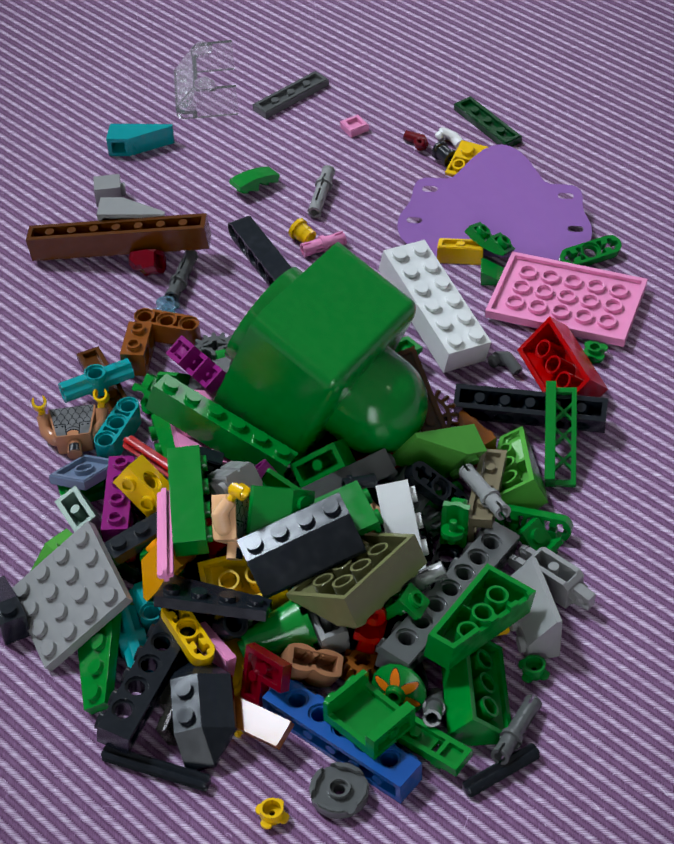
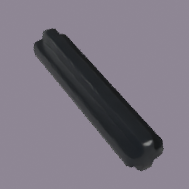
(498, 772)

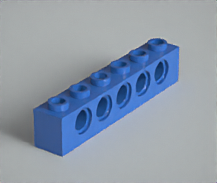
(307, 709)

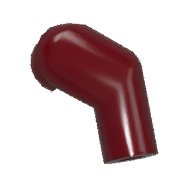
(419, 140)

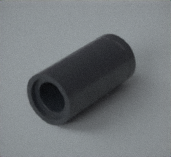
(227, 627)

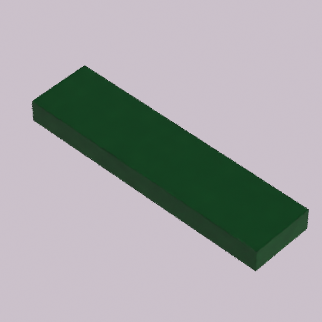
(487, 122)

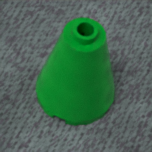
(283, 627)

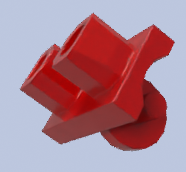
(371, 632)

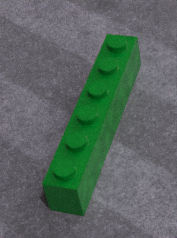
(217, 426)

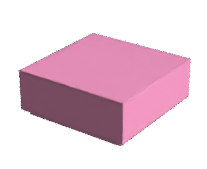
(354, 126)

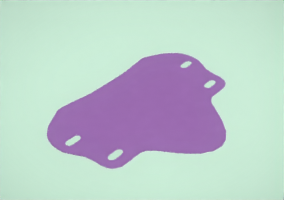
(507, 197)

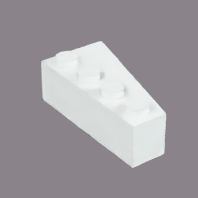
(398, 511)

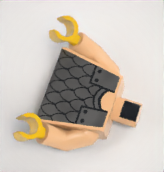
(231, 518)

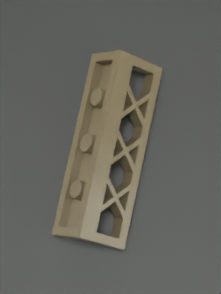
(492, 469)

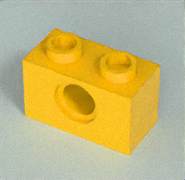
(141, 483)

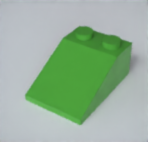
(443, 449)

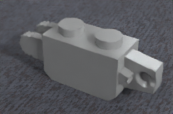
(562, 577)

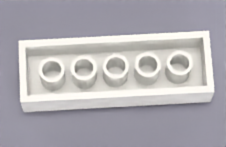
(441, 312)

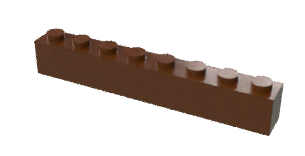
(118, 236)

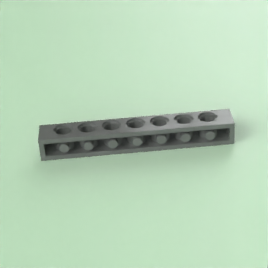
(409, 636)

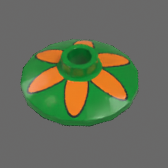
(400, 685)

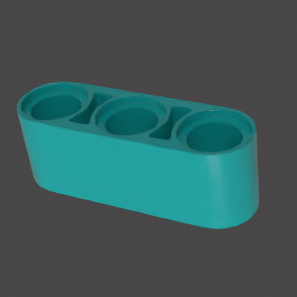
(120, 423)

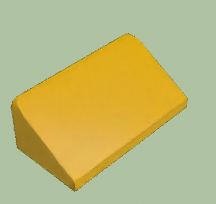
(459, 251)

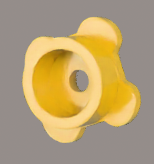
(268, 806)

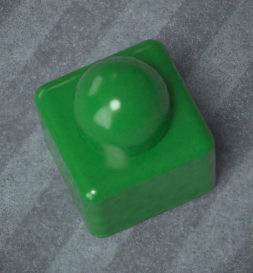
(324, 360)

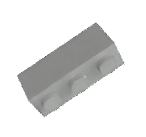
(541, 628)

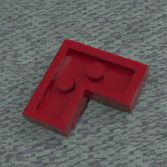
(261, 671)

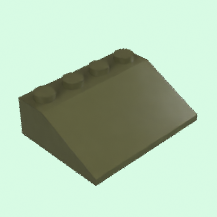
(364, 583)

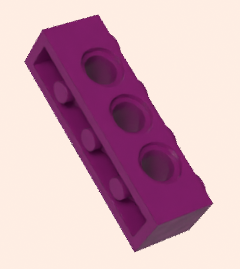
(117, 507)

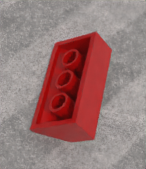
(557, 356)

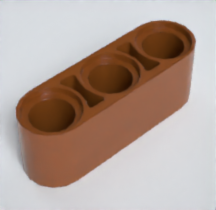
(170, 325)

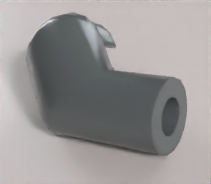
(505, 358)

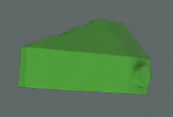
(521, 479)

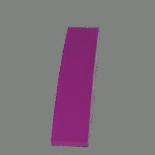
(197, 364)

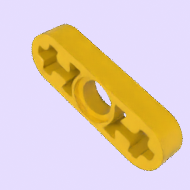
(188, 643)

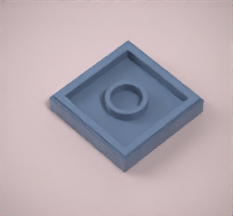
(82, 472)

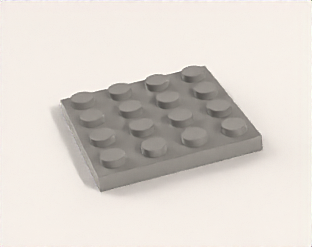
(71, 595)

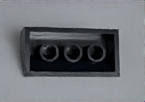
(301, 545)

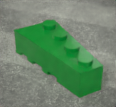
(478, 615)

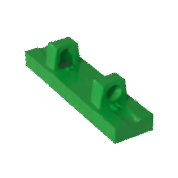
(451, 753)

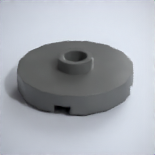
(336, 778)

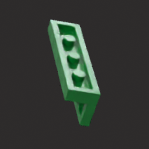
(550, 435)

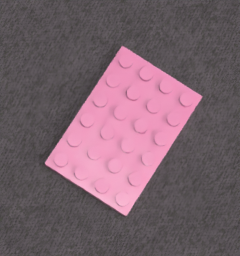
(586, 299)

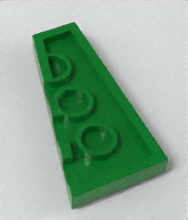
(98, 666)

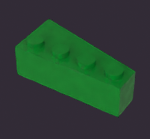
(188, 500)

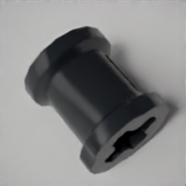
(443, 152)

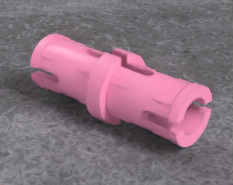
(322, 243)

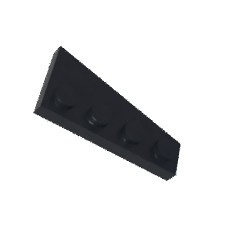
(206, 598)

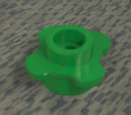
(595, 351)
(533, 662)

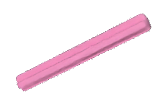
(165, 547)

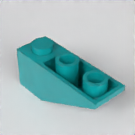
(138, 138)

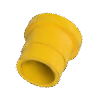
(301, 231)

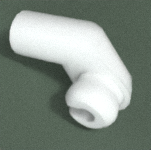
(452, 136)

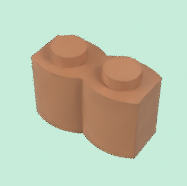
(315, 667)

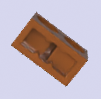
(138, 346)

